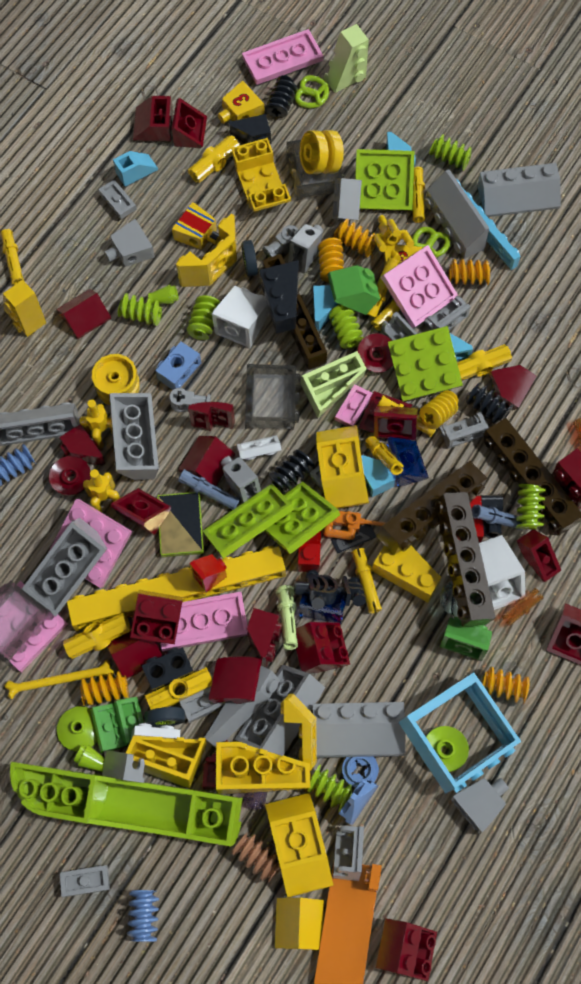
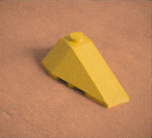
(252, 770)

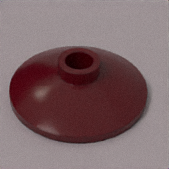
(377, 344)
(67, 467)

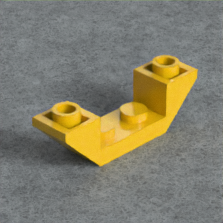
(296, 712)

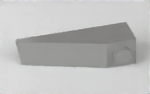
(235, 715)

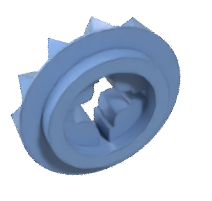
(349, 767)

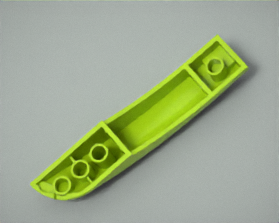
(127, 804)

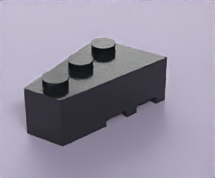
(281, 294)

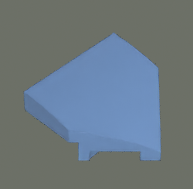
(358, 800)

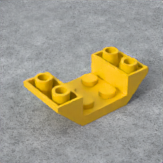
(259, 175)
(206, 271)
(342, 467)
(299, 845)

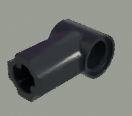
(492, 530)

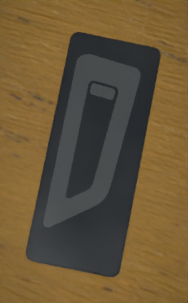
(365, 534)

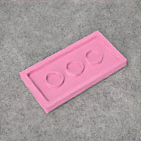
(282, 56)
(210, 621)

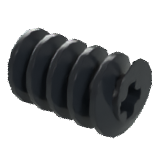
(281, 97)
(488, 404)
(290, 469)

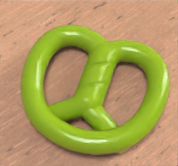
(312, 92)
(432, 239)

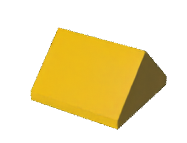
(299, 923)

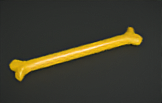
(14, 688)

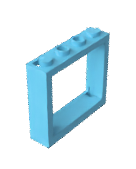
(491, 714)

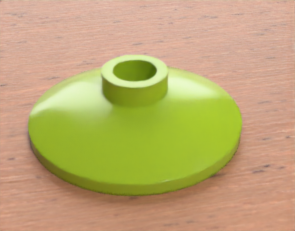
(74, 739)
(456, 743)

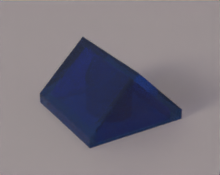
(409, 455)
(329, 613)

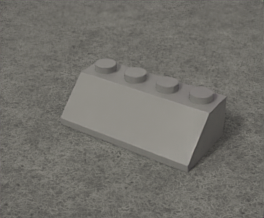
(520, 190)
(457, 215)
(37, 423)
(134, 435)
(65, 566)
(267, 725)
(359, 729)

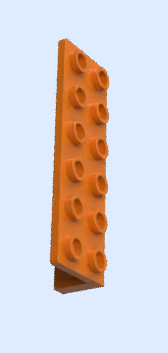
(347, 928)

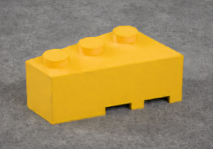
(23, 308)
(407, 571)
(168, 758)

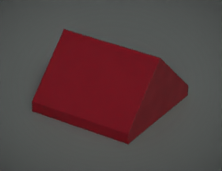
(188, 125)
(84, 313)
(395, 422)
(206, 458)
(142, 510)
(132, 653)

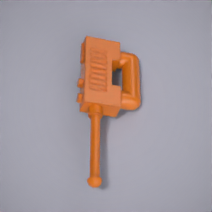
(347, 519)

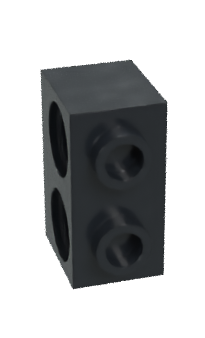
(165, 664)

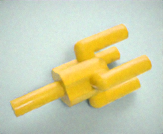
(391, 235)
(96, 421)
(100, 488)

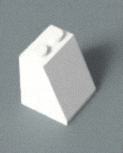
(240, 316)
(503, 572)

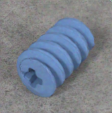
(15, 463)
(143, 916)

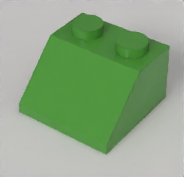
(354, 288)
(468, 640)

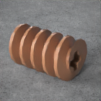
(257, 857)

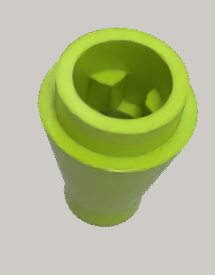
(165, 295)
(89, 758)

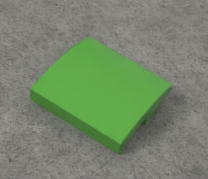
(115, 723)

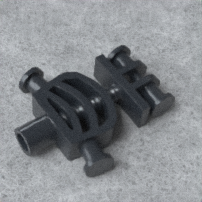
(324, 589)

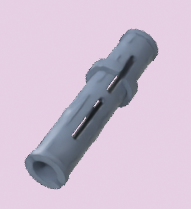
(208, 489)
(492, 515)

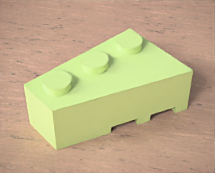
(349, 60)
(332, 381)

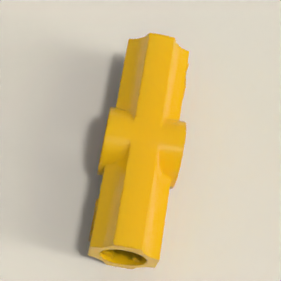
(213, 159)
(483, 362)
(97, 636)
(193, 683)

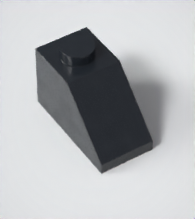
(250, 129)

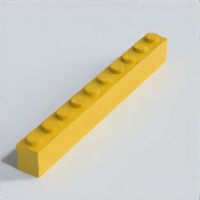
(241, 572)

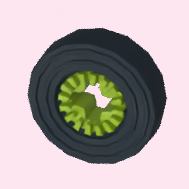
(249, 258)
(165, 716)

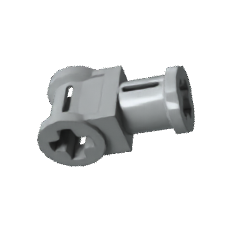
(282, 242)
(187, 398)

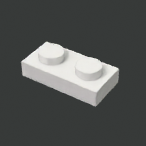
(254, 448)
(147, 730)

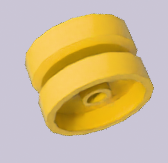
(321, 152)
(114, 375)

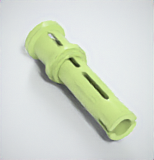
(287, 609)

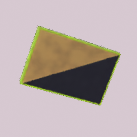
(182, 528)

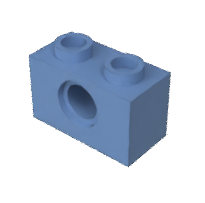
(176, 377)

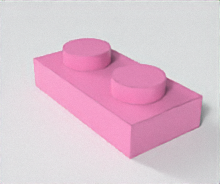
(353, 406)

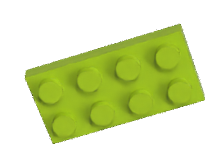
(248, 520)

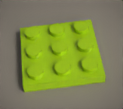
(385, 179)
(425, 363)
(308, 518)

